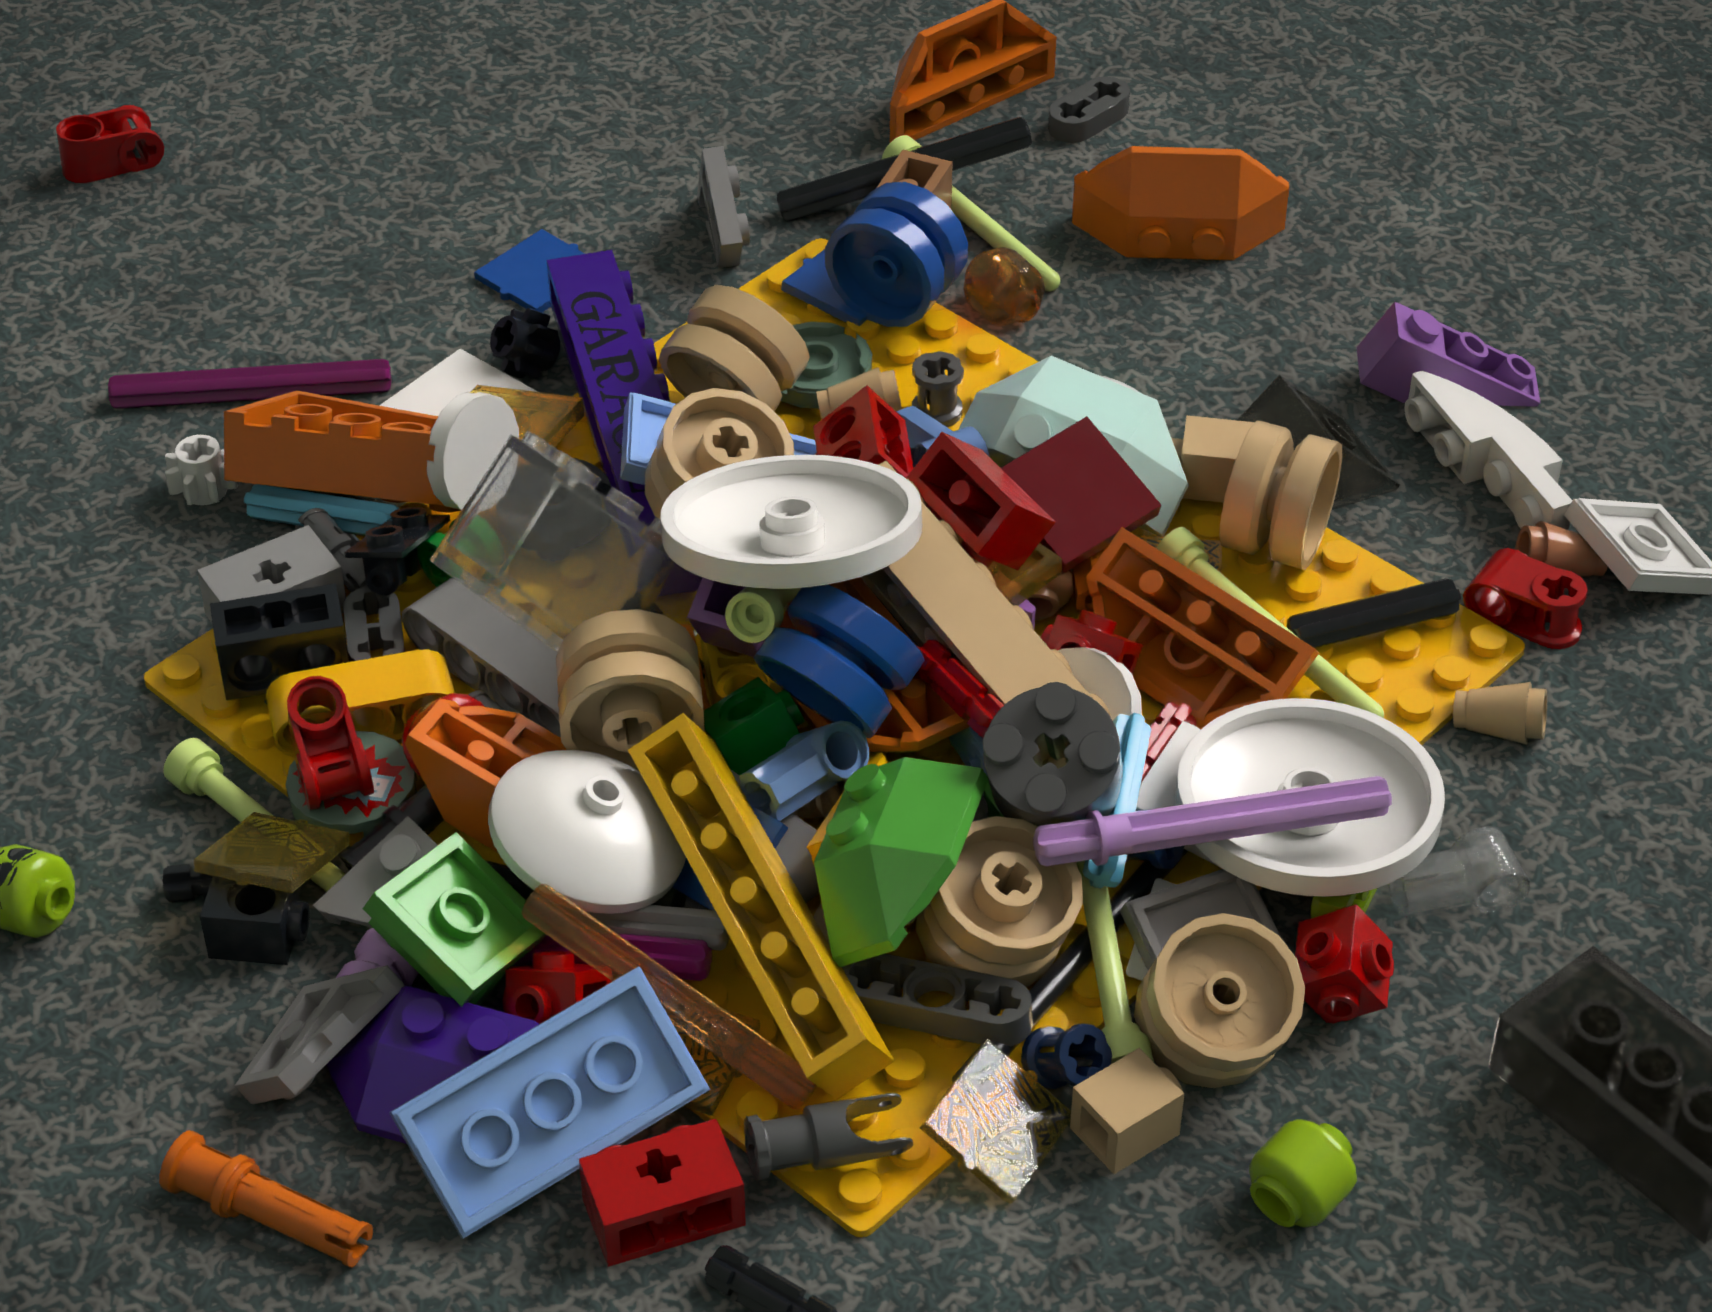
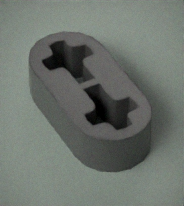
(1088, 109)
(363, 637)

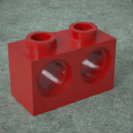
(865, 431)

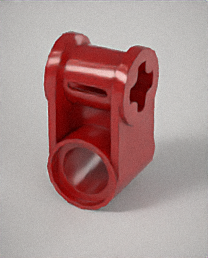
(103, 142)
(1525, 594)
(329, 753)

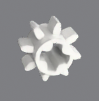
(197, 470)

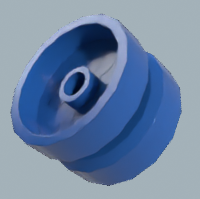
(896, 254)
(839, 657)

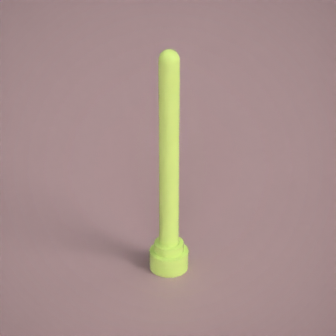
(981, 222)
(1189, 551)
(757, 612)
(198, 770)
(1119, 1030)

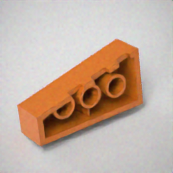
(331, 447)

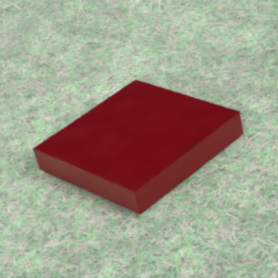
(1084, 490)

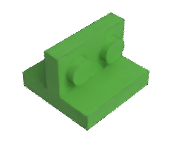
(454, 921)

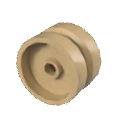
(735, 346)
(709, 433)
(1280, 494)
(625, 680)
(1001, 906)
(1220, 1000)

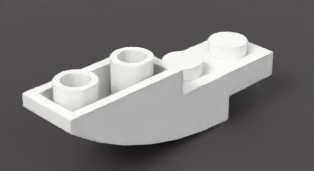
(1490, 444)

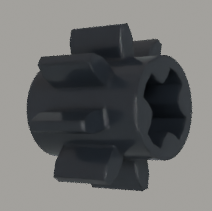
(525, 343)

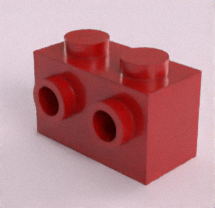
(980, 502)

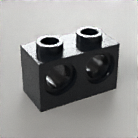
(276, 636)

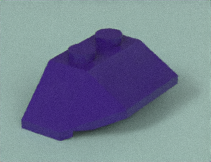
(412, 1048)

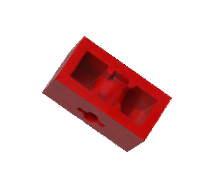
(662, 1191)

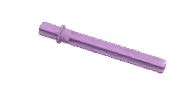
(1209, 821)

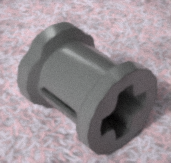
(937, 388)

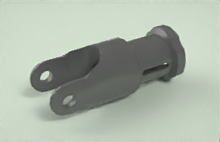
(818, 1137)

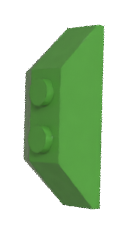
(892, 850)

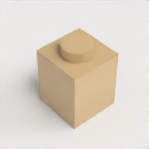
(1209, 455)
(1127, 1110)

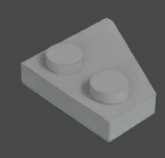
(716, 191)

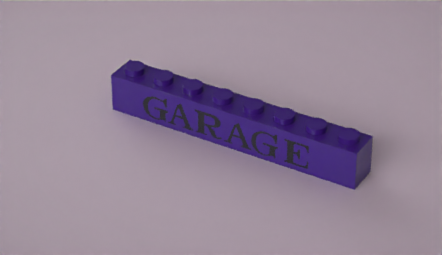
(605, 352)

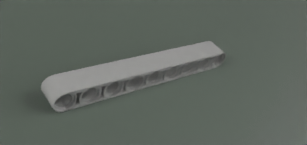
(521, 677)

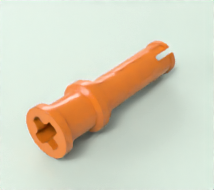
(237, 1188)

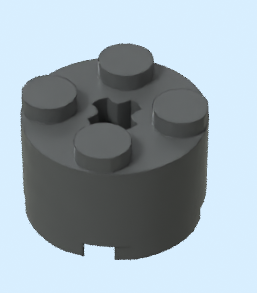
(1056, 725)

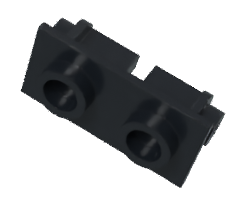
(391, 548)

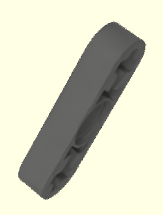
(985, 994)

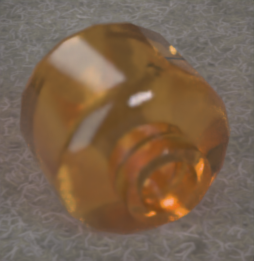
(1003, 287)

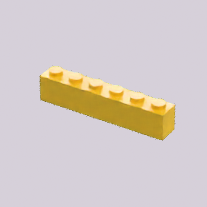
(760, 908)

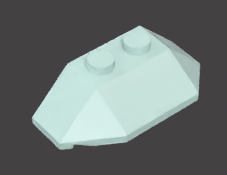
(1057, 394)

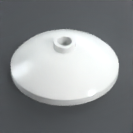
(584, 831)

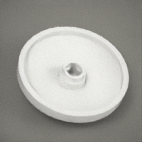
(791, 521)
(1310, 744)

